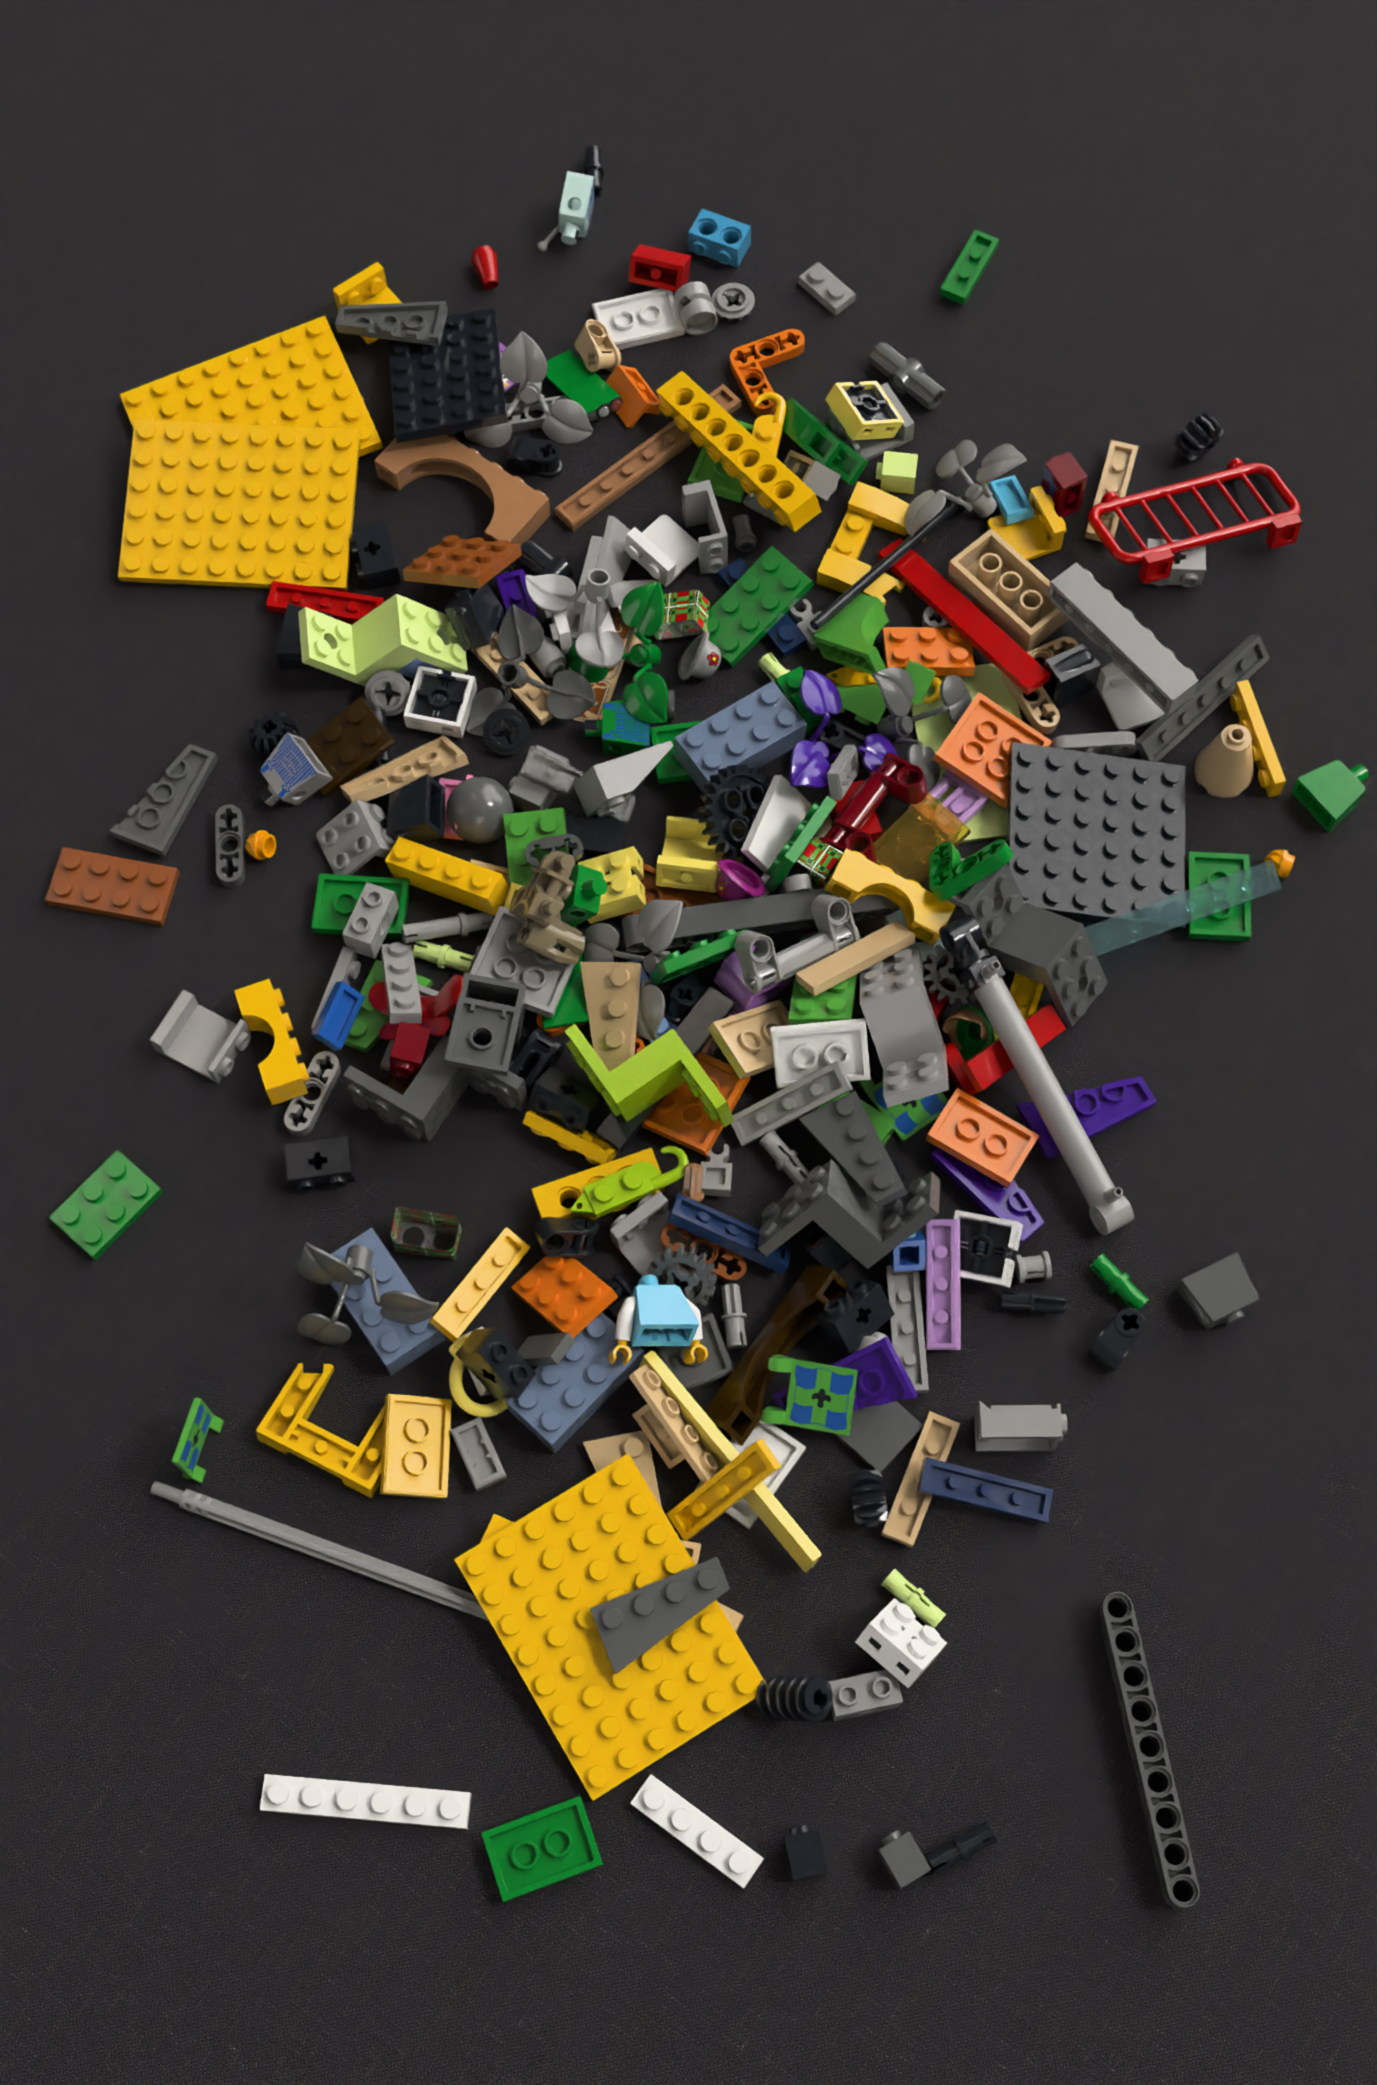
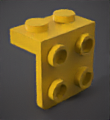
(1035, 535)

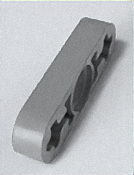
(1106, 743)
(330, 1077)

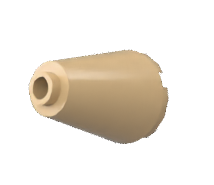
(1226, 763)

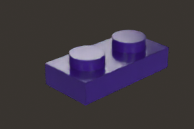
(514, 592)

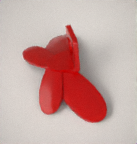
(432, 1008)

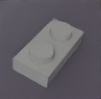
(826, 288)

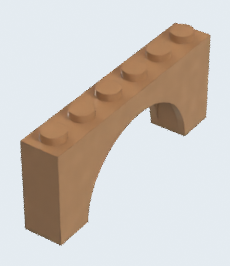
(517, 506)

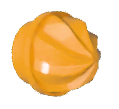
(261, 845)
(1282, 861)

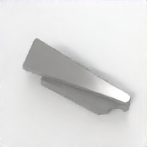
(607, 554)

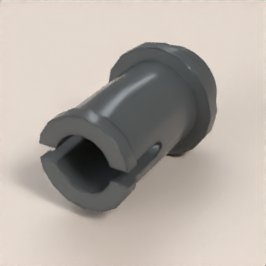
(745, 539)

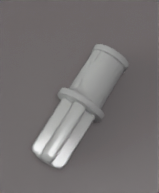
(733, 1317)

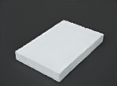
(640, 318)
(775, 822)
(812, 1046)
(786, 1451)

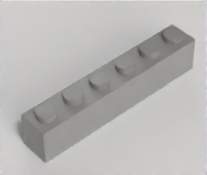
(1122, 638)

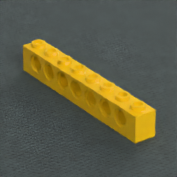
(738, 452)

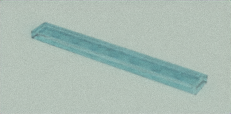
(1183, 907)

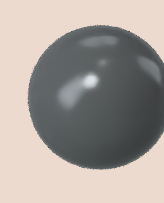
(478, 809)

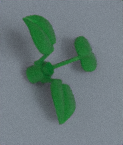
(648, 694)

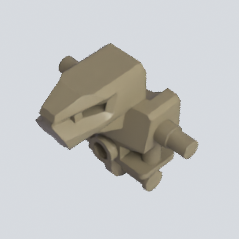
(540, 908)

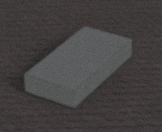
(546, 1348)

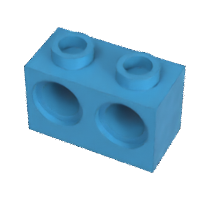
(719, 238)

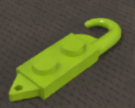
(628, 1185)

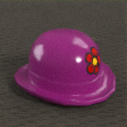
(737, 881)

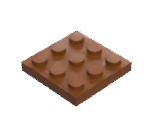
(462, 562)

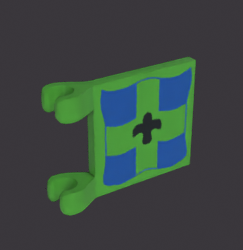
(909, 1116)
(818, 1396)
(192, 1440)

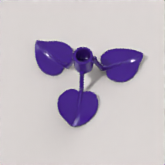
(811, 758)

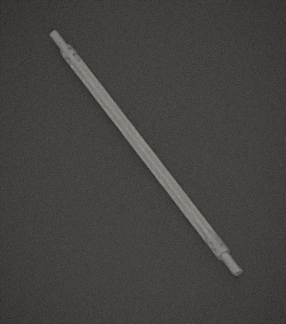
(322, 1549)

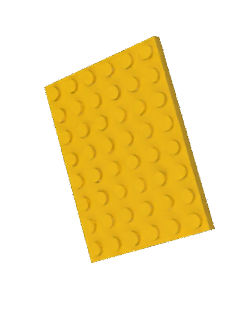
(274, 381)
(239, 504)
(538, 1596)

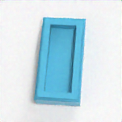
(1011, 499)

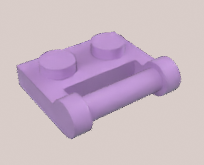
(964, 801)

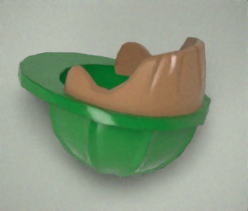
(969, 1031)

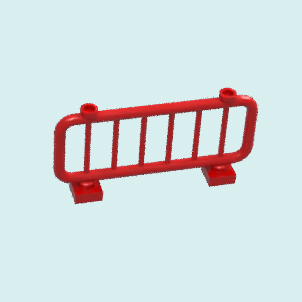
(1159, 560)

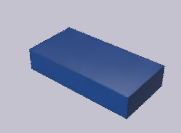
(338, 1015)

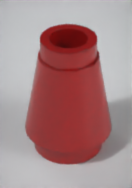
(485, 264)

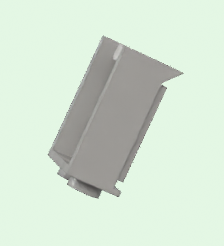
(1018, 1428)

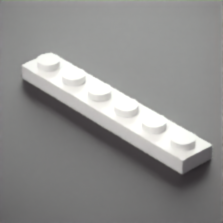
(365, 1801)

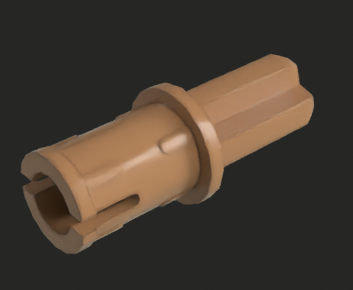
(693, 1182)

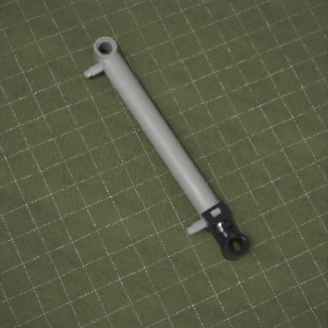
(983, 976)

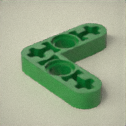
(951, 875)

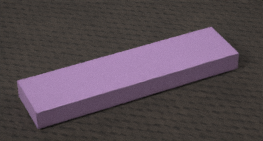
(943, 1285)

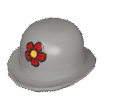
(699, 658)

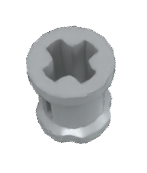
(1033, 1267)

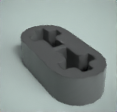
(553, 843)

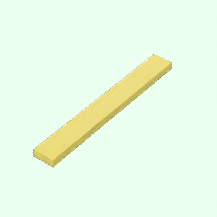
(713, 1440)

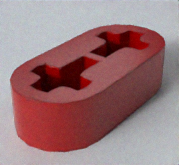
(955, 1071)

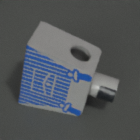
(292, 772)

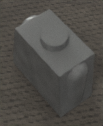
(1219, 1292)

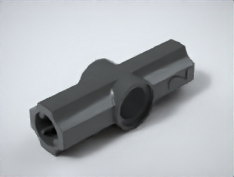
(906, 375)

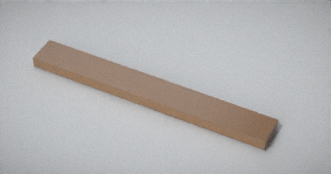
(633, 468)

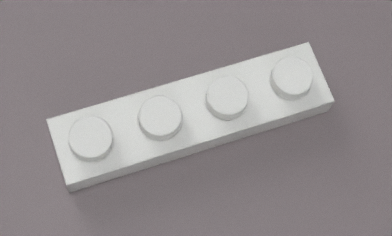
(697, 1831)

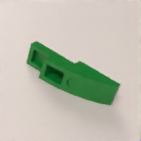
(822, 443)

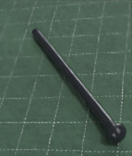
(880, 568)

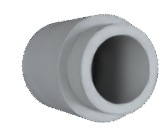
(549, 658)

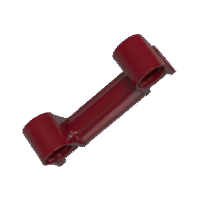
(893, 778)

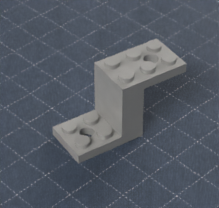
(903, 1028)

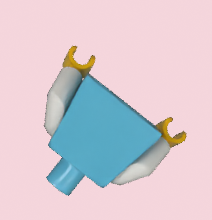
(658, 1318)

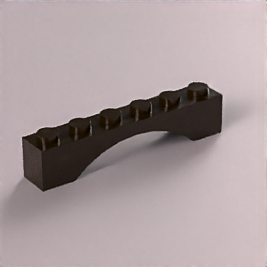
(740, 1400)

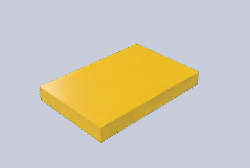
(416, 1446)

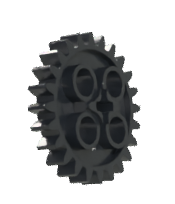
(731, 808)

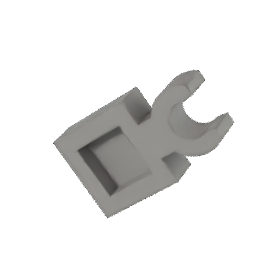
(803, 619)
(717, 1174)

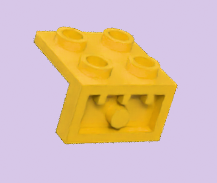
(365, 289)

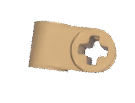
(597, 347)

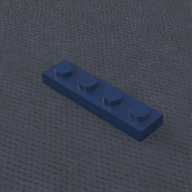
(785, 634)
(726, 1232)
(985, 1490)

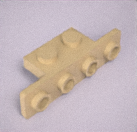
(668, 1428)

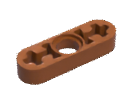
(720, 1269)

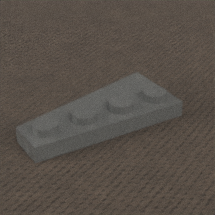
(395, 321)
(163, 810)
(853, 1142)
(649, 1614)

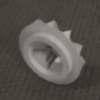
(732, 293)
(379, 699)

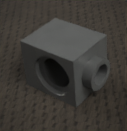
(903, 1858)

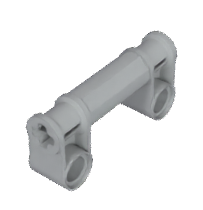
(766, 966)

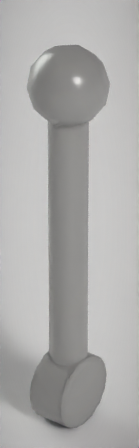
(542, 245)

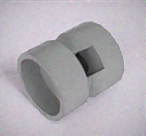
(696, 308)

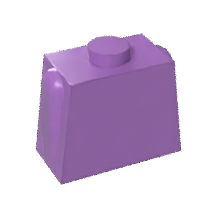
(731, 982)

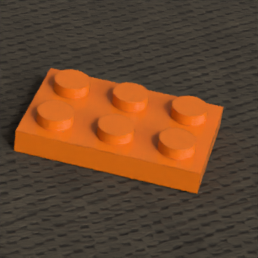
(936, 648)
(982, 1137)
(564, 1293)

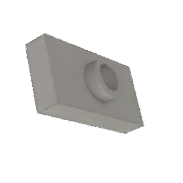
(843, 772)
(478, 1454)

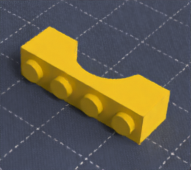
(860, 877)
(280, 1070)

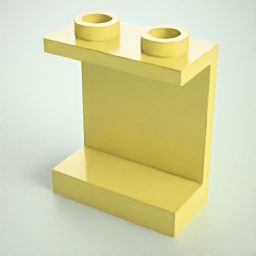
(686, 857)

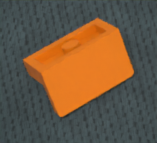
(635, 393)

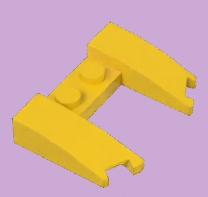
(840, 563)
(288, 1430)

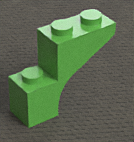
(867, 699)

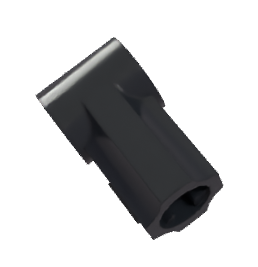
(540, 562)

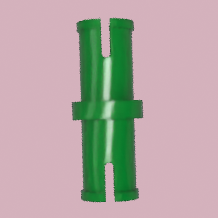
(1118, 1283)

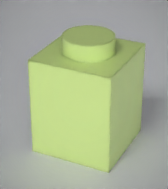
(897, 472)

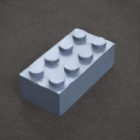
(741, 734)
(393, 1342)
(571, 1392)

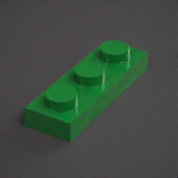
(969, 267)

